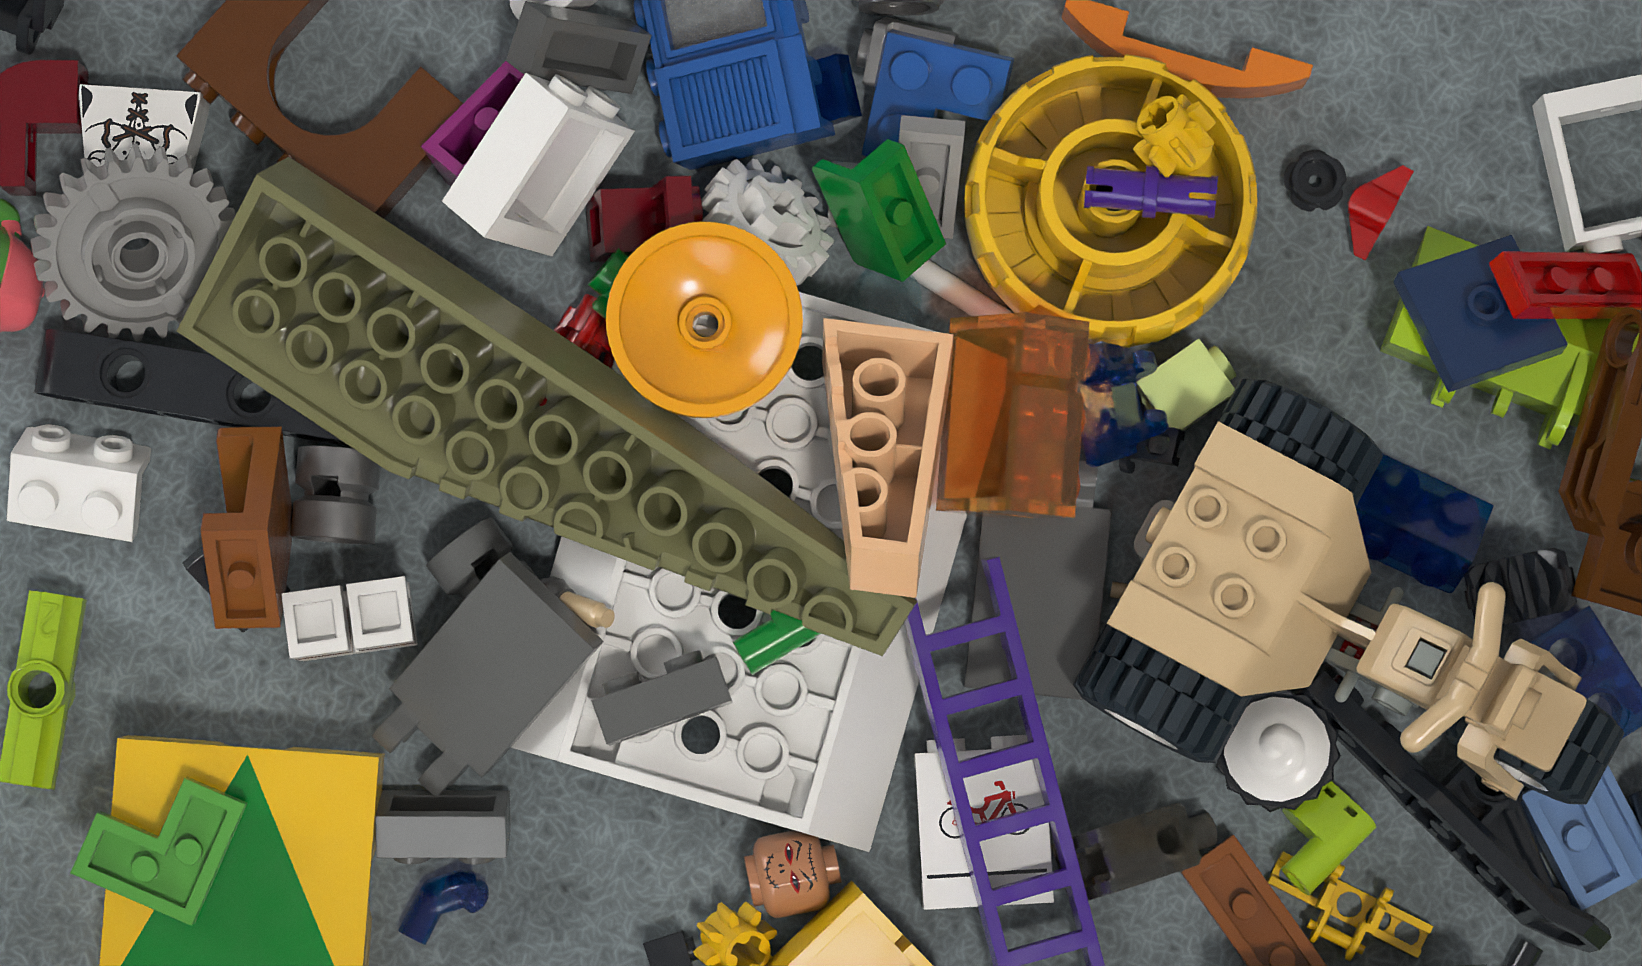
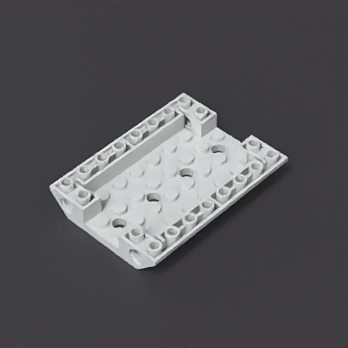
(805, 735)

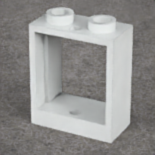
(1575, 106)
(539, 163)

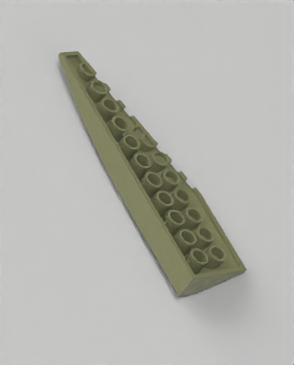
(449, 389)

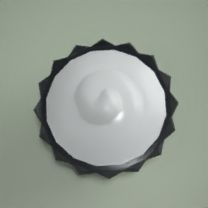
(1280, 751)

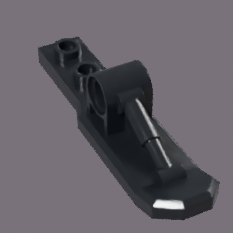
(1479, 830)

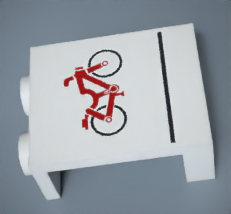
(990, 795)

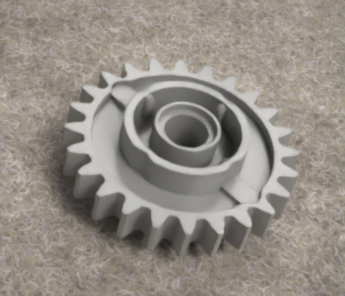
(106, 209)

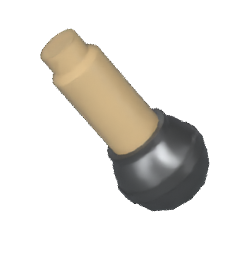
(588, 610)

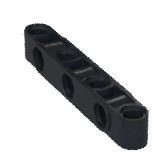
(174, 385)

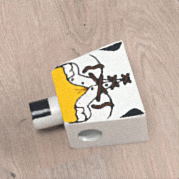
(143, 117)

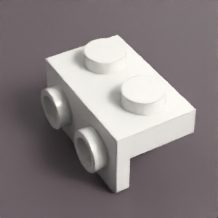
(77, 482)

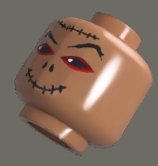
(791, 873)

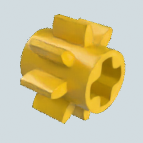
(1174, 135)
(735, 937)

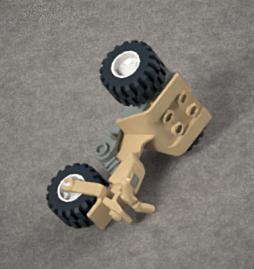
(1261, 585)

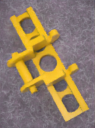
(1328, 905)

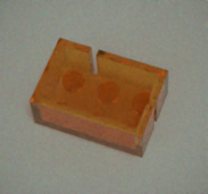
(1013, 416)

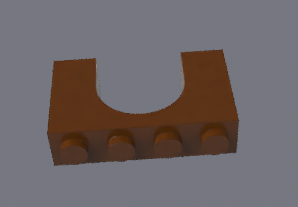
(238, 61)

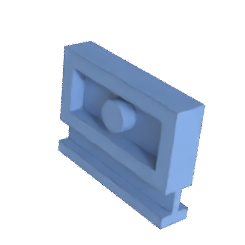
(1591, 845)

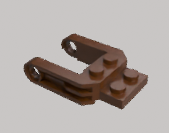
(1599, 468)

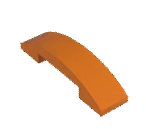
(1261, 76)

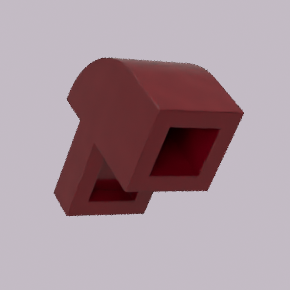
(35, 101)
(633, 215)

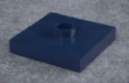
(1468, 320)

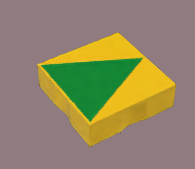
(293, 871)

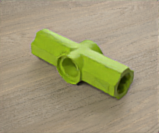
(47, 645)

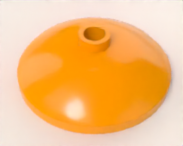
(694, 274)

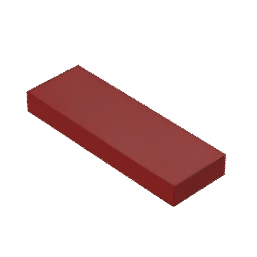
(1568, 284)

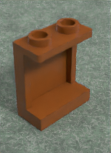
(252, 542)

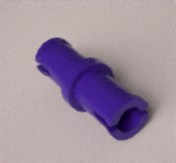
(1150, 192)

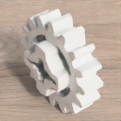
(772, 212)

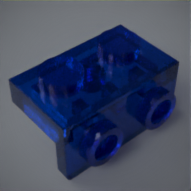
(1421, 524)

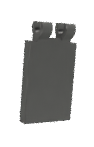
(1055, 591)
(488, 673)

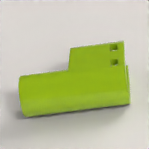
(1334, 831)

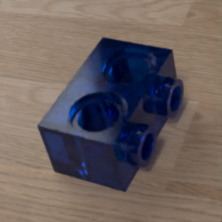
(1598, 665)

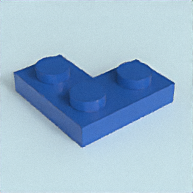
(930, 75)

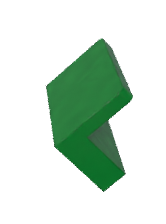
(882, 211)

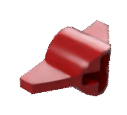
(1373, 206)

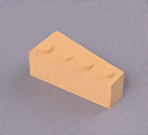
(886, 433)

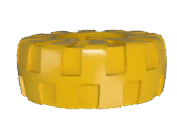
(1093, 264)

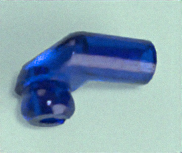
(440, 896)

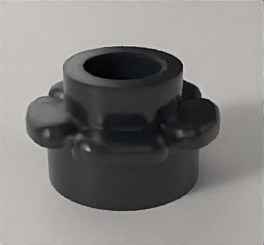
(1315, 164)

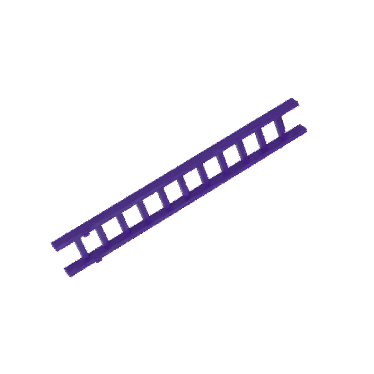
(1036, 749)

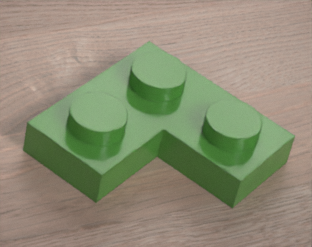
(169, 869)

